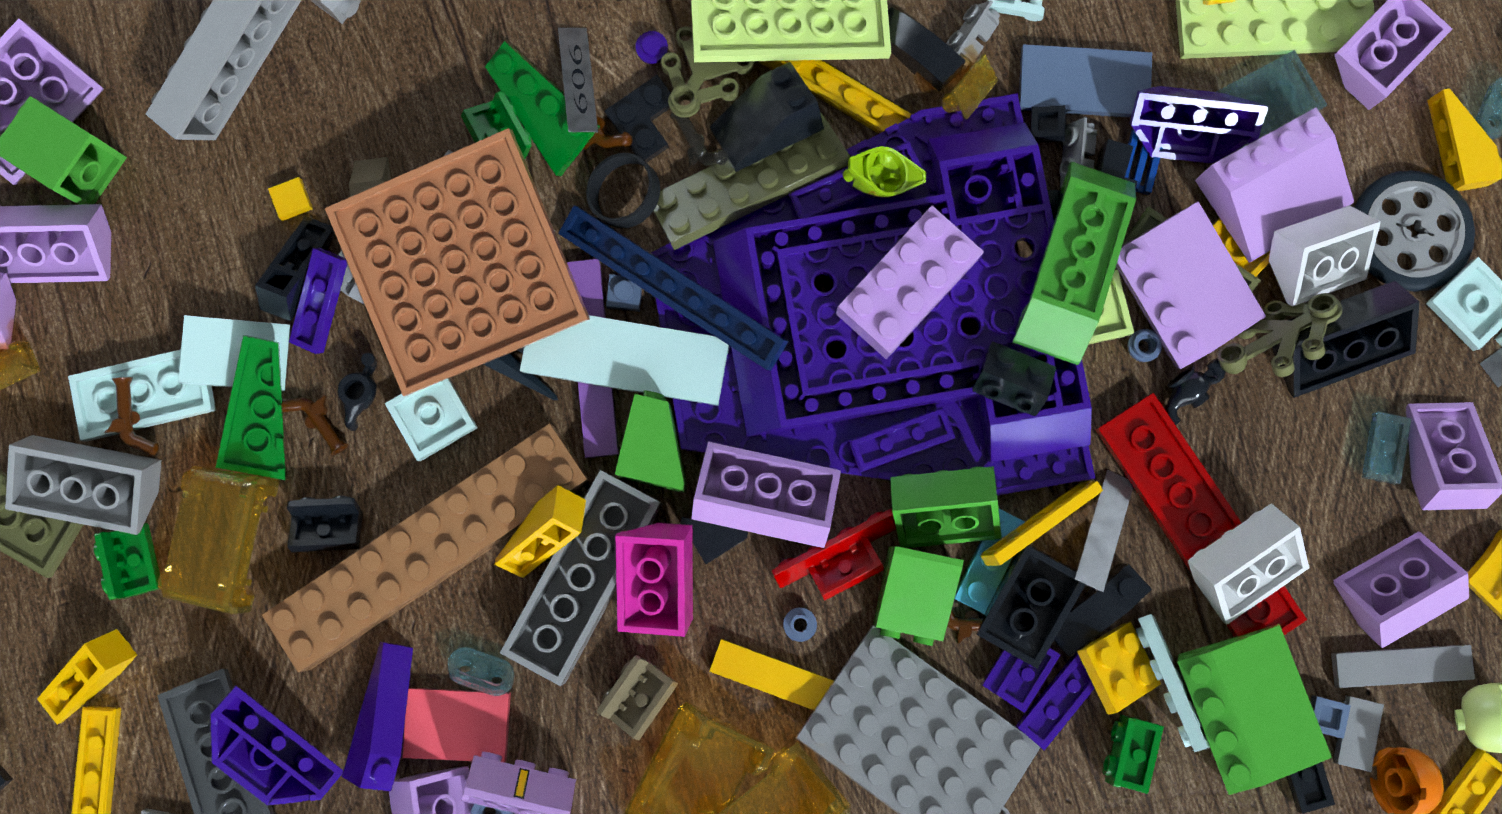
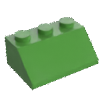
(946, 507)

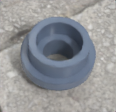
(1152, 340)
(788, 624)

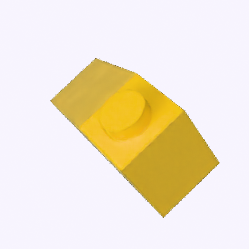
(1465, 149)
(545, 530)
(86, 674)

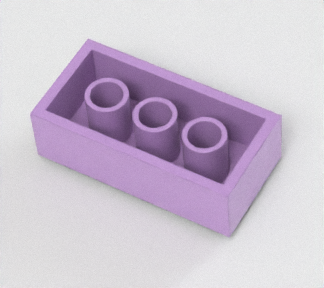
(909, 282)
(766, 494)

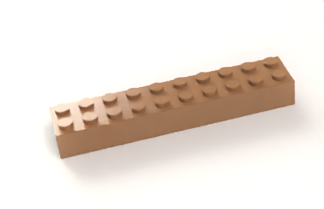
(422, 550)

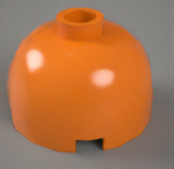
(1406, 781)

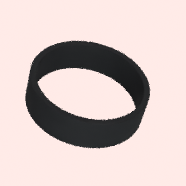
(599, 175)

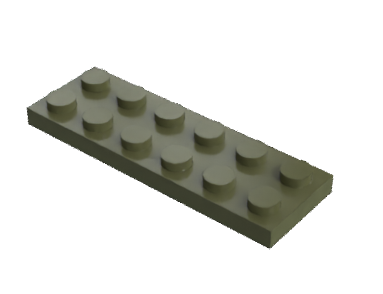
(723, 196)

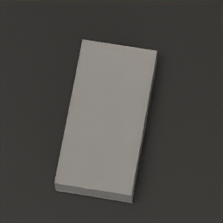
(1361, 734)

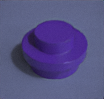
(651, 47)

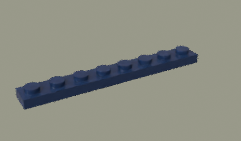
(673, 288)

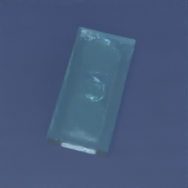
(1386, 448)

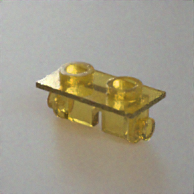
(971, 88)

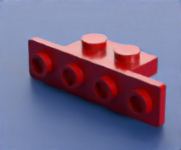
(844, 559)

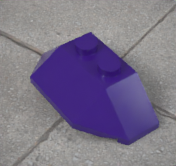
(1194, 123)
(267, 753)

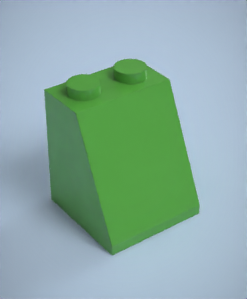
(59, 153)
(651, 445)
(916, 594)

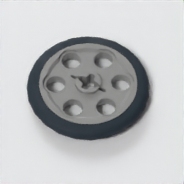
(1442, 200)

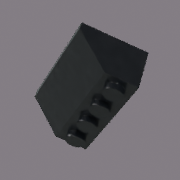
(1368, 334)

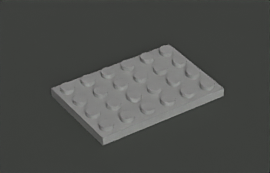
(915, 735)

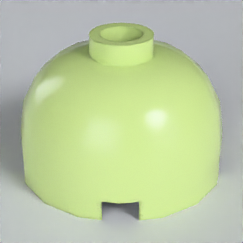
(1482, 716)

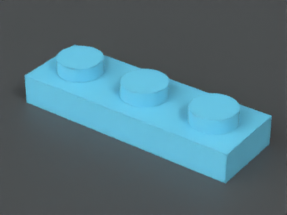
(981, 580)

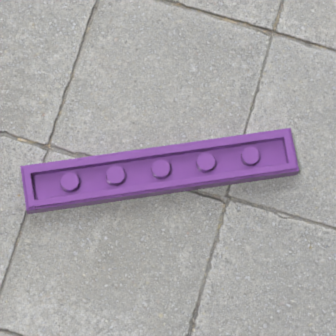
(595, 401)

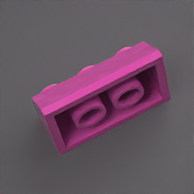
(655, 579)

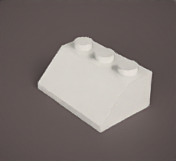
(1323, 253)
(1249, 562)

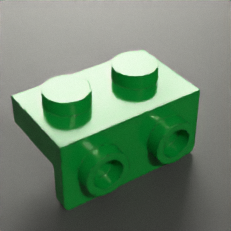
(495, 117)
(127, 563)
(1132, 753)

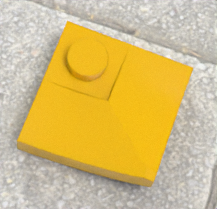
(1486, 576)

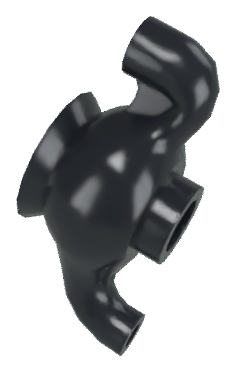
(1192, 388)
(358, 391)

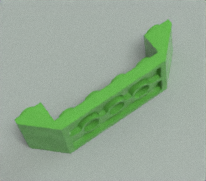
(1077, 264)

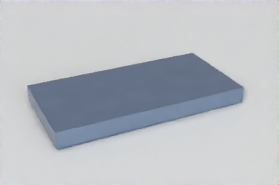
(1083, 79)

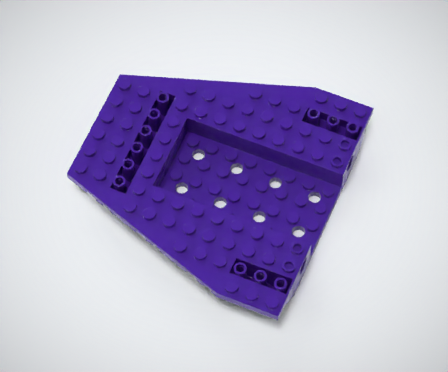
(806, 409)

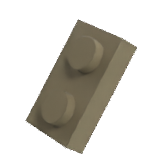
(637, 696)

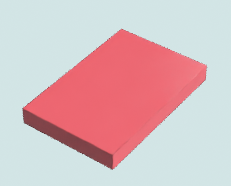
(455, 724)

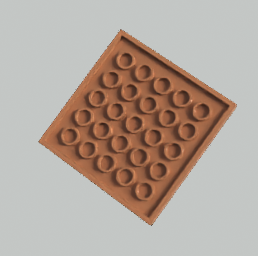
(457, 262)

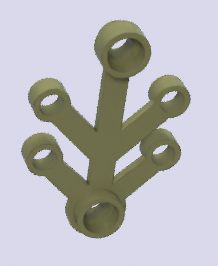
(700, 72)
(1318, 312)

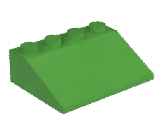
(1253, 708)

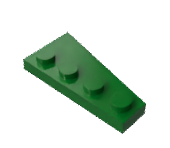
(538, 106)
(254, 418)

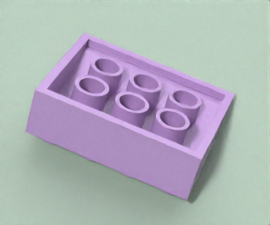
(38, 70)
(1277, 182)
(1188, 286)

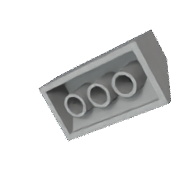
(81, 483)

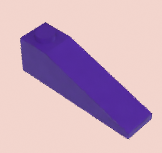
(381, 722)

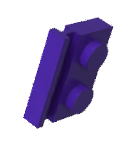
(1017, 680)

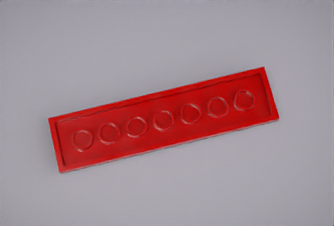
(1184, 498)

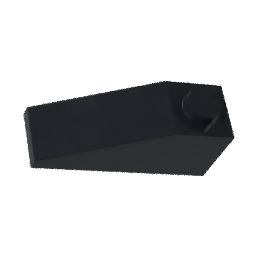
(284, 279)
(1100, 609)

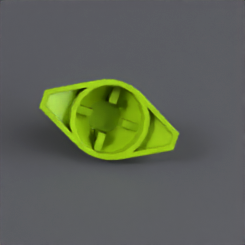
(883, 172)

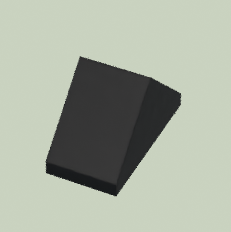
(713, 539)

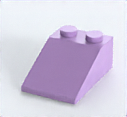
(1451, 457)

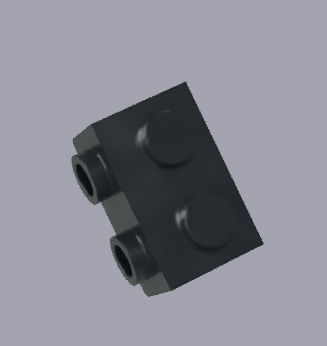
(1014, 379)
(324, 524)

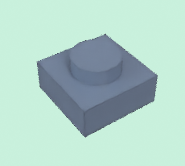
(623, 294)
(1331, 715)

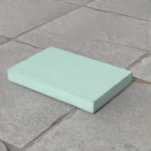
(213, 348)

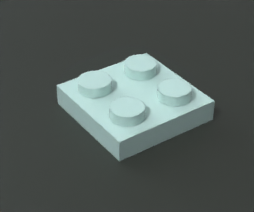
(1471, 304)
(431, 418)

